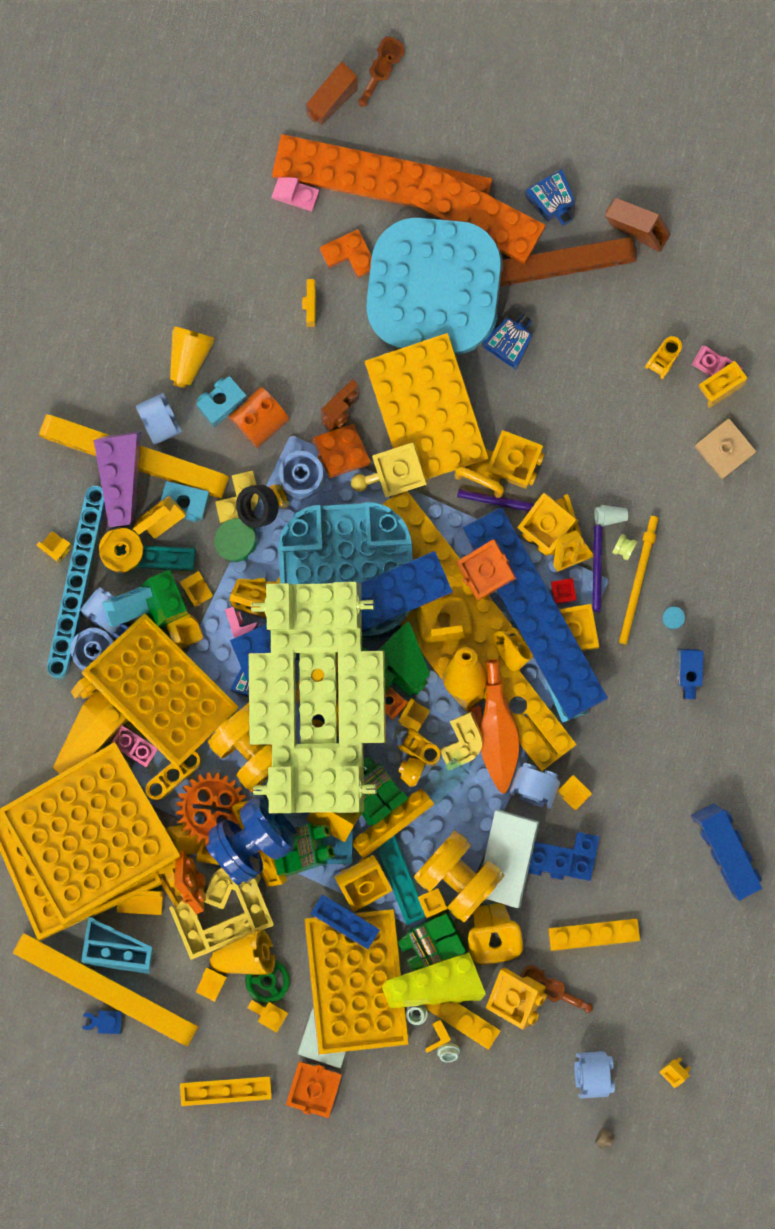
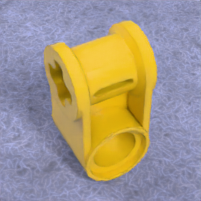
(662, 359)
(513, 650)
(419, 747)

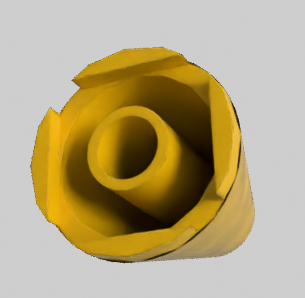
(187, 355)
(465, 675)
(245, 955)

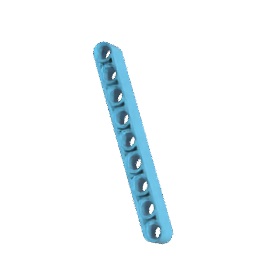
(73, 572)

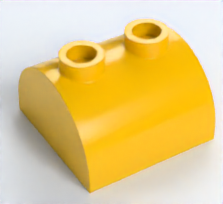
(363, 883)

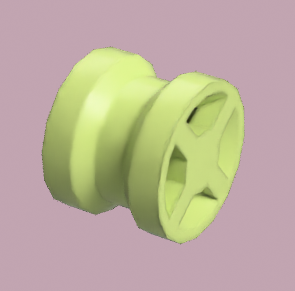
(624, 547)

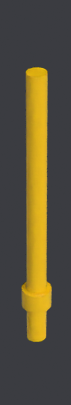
(649, 538)

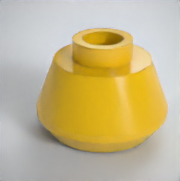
(411, 771)

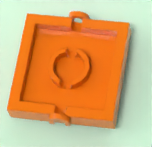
(341, 451)
(486, 570)
(190, 883)
(313, 1089)

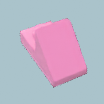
(296, 194)
(235, 621)

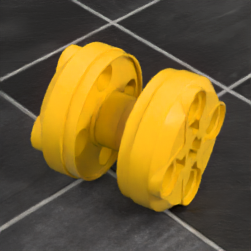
(235, 735)
(470, 886)

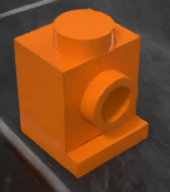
(397, 706)

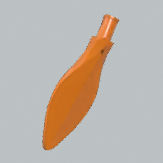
(498, 730)

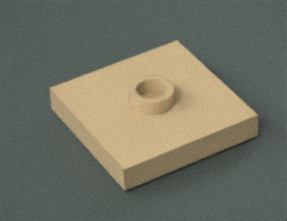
(725, 449)

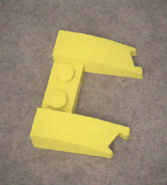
(202, 941)

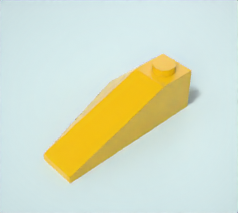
(92, 730)

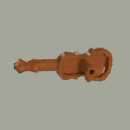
(389, 52)
(555, 989)

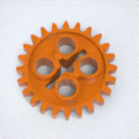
(213, 788)

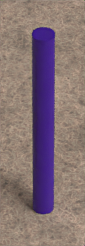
(491, 499)
(597, 569)

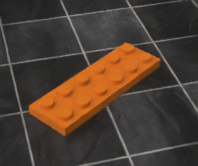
(457, 201)

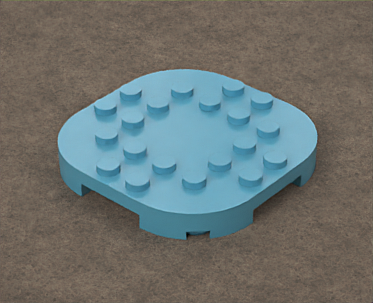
(434, 282)
(344, 546)

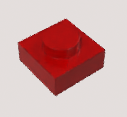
(563, 591)

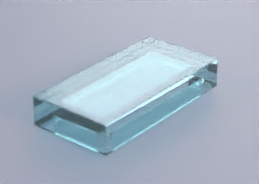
(445, 781)

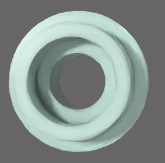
(416, 1020)
(448, 1052)

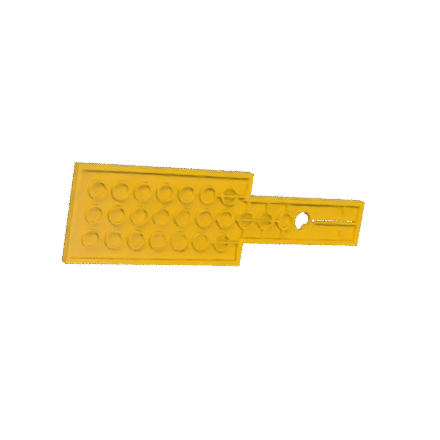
(485, 621)

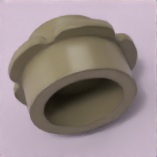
(604, 1138)

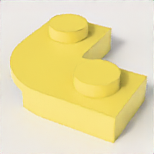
(227, 507)
(469, 739)
(220, 888)

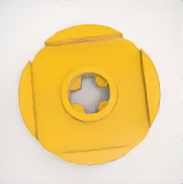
(108, 550)

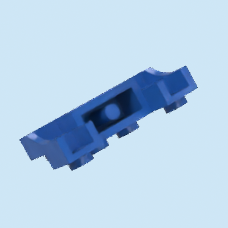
(563, 861)

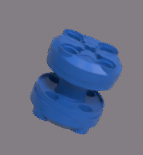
(239, 848)

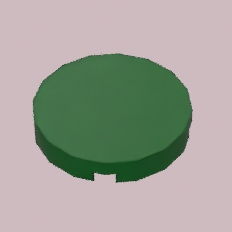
(235, 540)

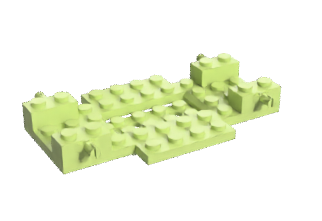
(316, 624)

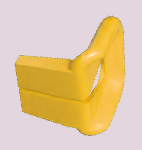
(478, 474)
(460, 619)
(491, 920)

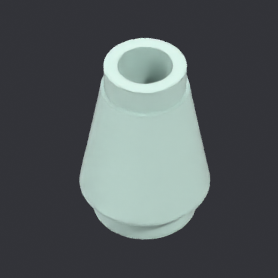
(610, 515)

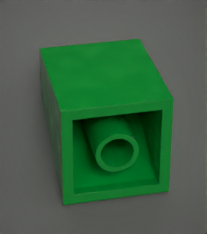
(166, 603)
(406, 661)

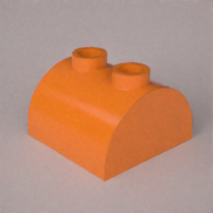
(259, 417)

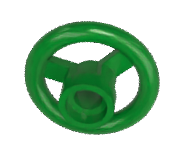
(276, 996)

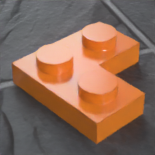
(351, 248)

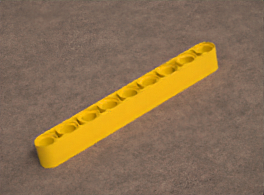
(150, 461)
(105, 989)

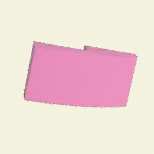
(710, 361)
(135, 746)

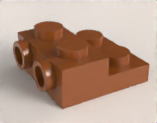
(336, 411)

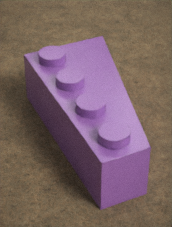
(118, 471)

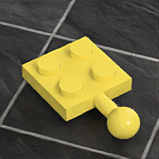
(396, 470)

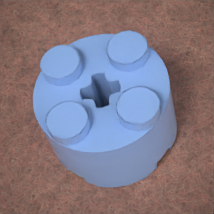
(158, 418)
(312, 469)
(94, 610)
(87, 641)
(535, 786)
(593, 1074)

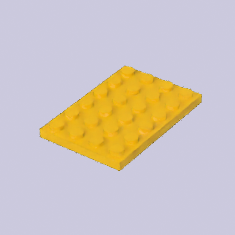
(428, 405)
(160, 690)
(348, 986)

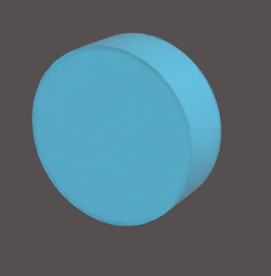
(673, 618)

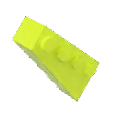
(442, 982)

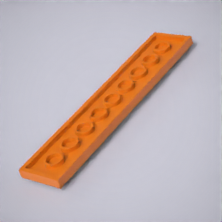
(358, 171)

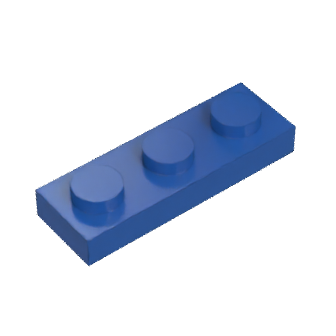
(344, 921)

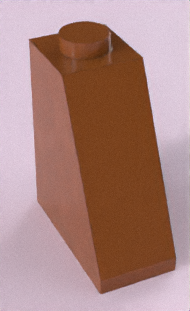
(332, 94)
(638, 223)

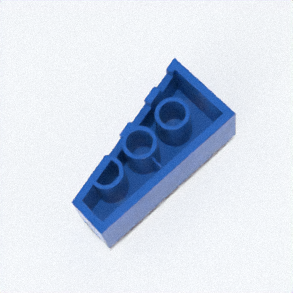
(728, 851)

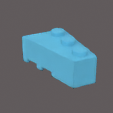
(114, 950)

